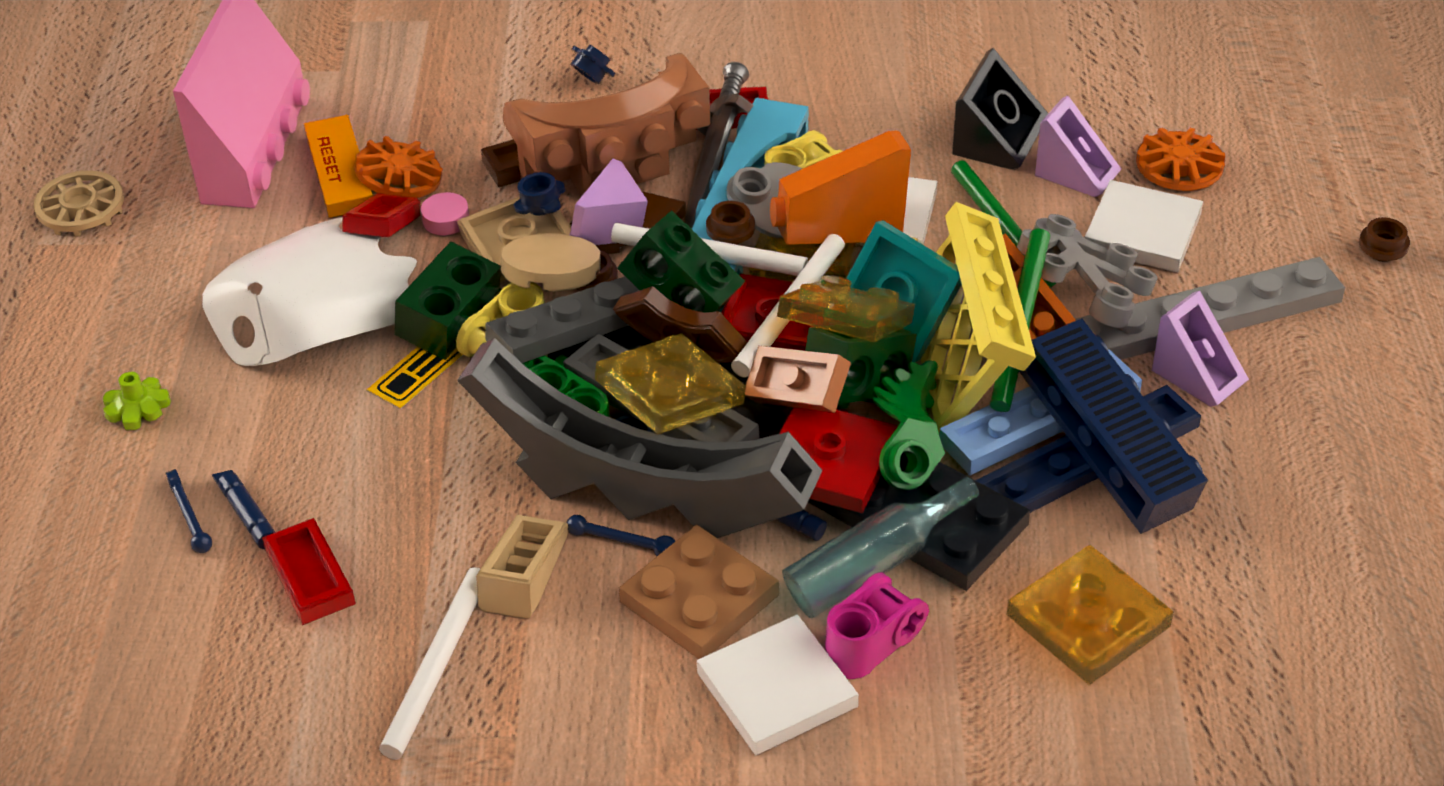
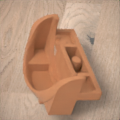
(631, 126)

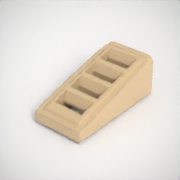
(519, 571)

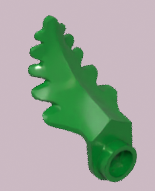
(917, 432)

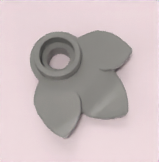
(756, 188)

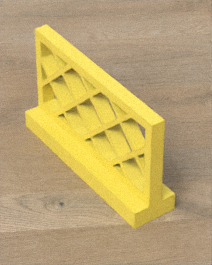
(988, 306)

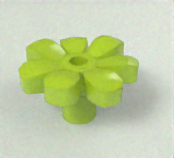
(135, 401)

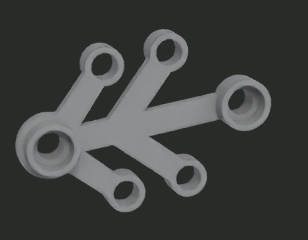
(1093, 262)

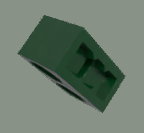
(681, 267)
(444, 298)
(868, 359)

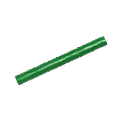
(987, 202)
(1027, 288)

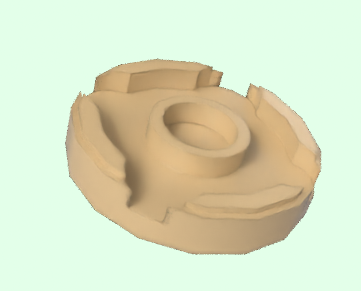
(551, 259)

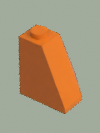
(845, 193)

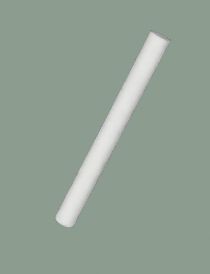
(729, 252)
(773, 325)
(431, 668)

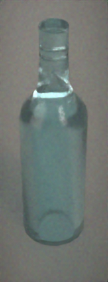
(868, 548)

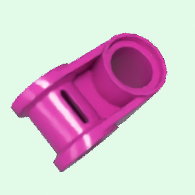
(872, 625)

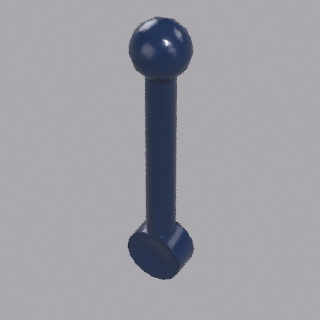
(578, 525)
(201, 541)

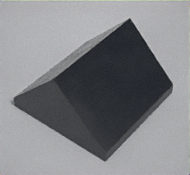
(996, 116)

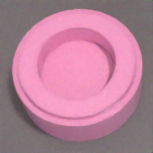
(442, 212)

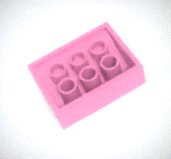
(239, 104)

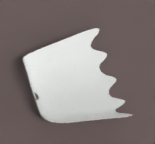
(313, 292)

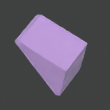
(1072, 152)
(608, 201)
(1196, 353)

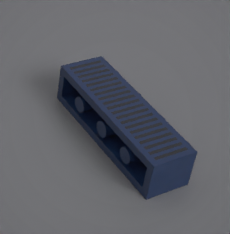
(1114, 426)

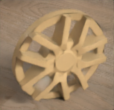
(79, 202)

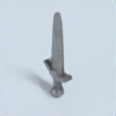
(722, 115)

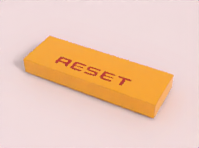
(334, 157)

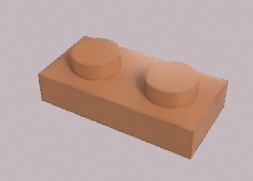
(797, 378)

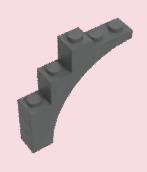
(572, 446)

